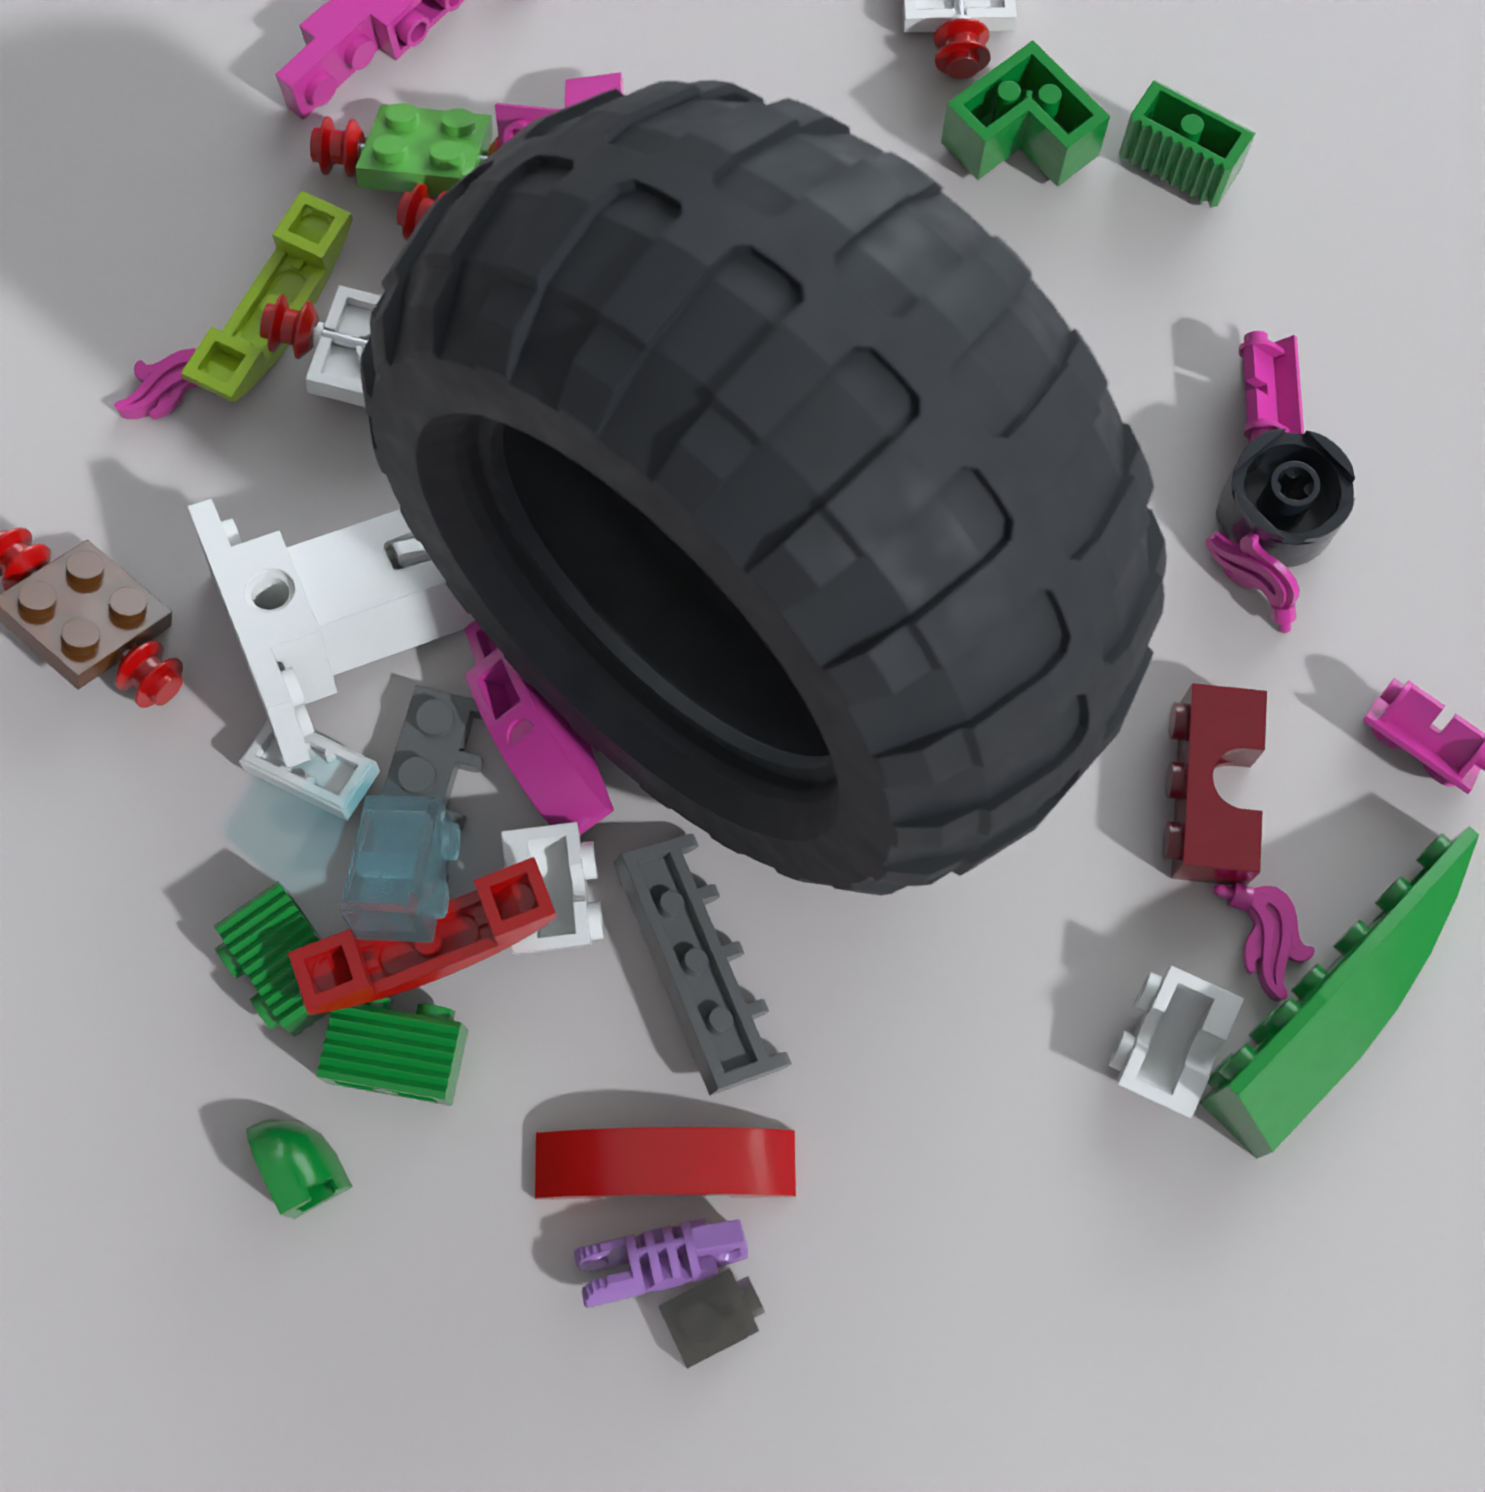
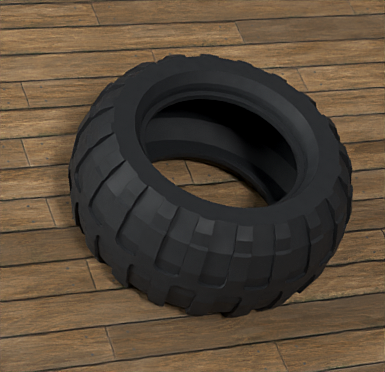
(771, 479)

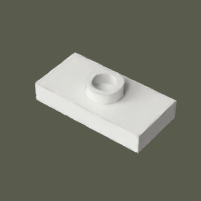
(331, 780)

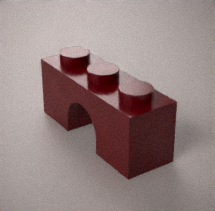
(1208, 835)

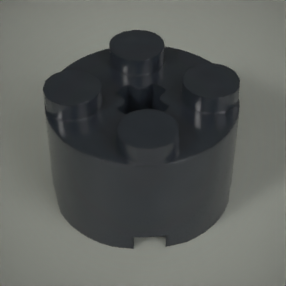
(1289, 493)

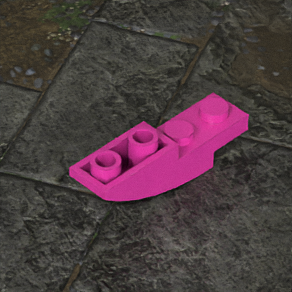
(345, 38)
(535, 740)

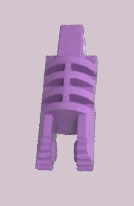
(660, 1259)

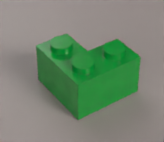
(1025, 107)

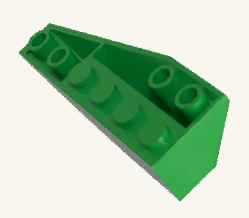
(1339, 1011)

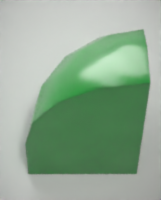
(296, 1165)

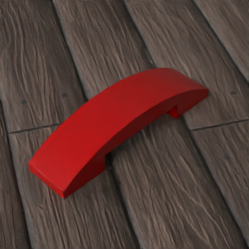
(356, 971)
(665, 1162)

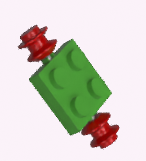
(406, 147)

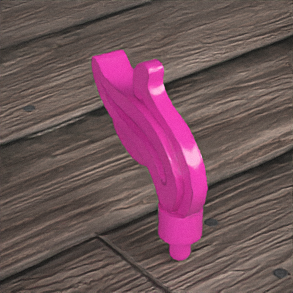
(160, 387)
(1257, 569)
(1273, 935)

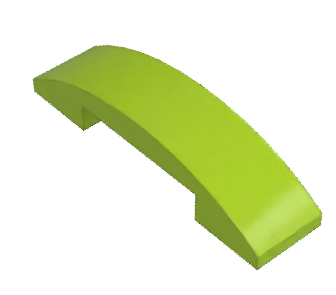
(299, 267)

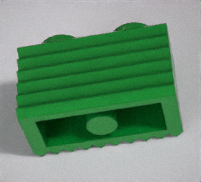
(1185, 143)
(258, 944)
(394, 1051)

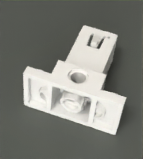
(322, 608)

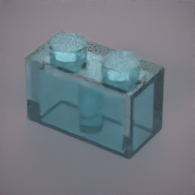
(400, 868)

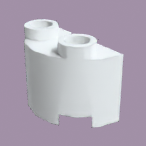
(565, 870)
(1175, 1039)

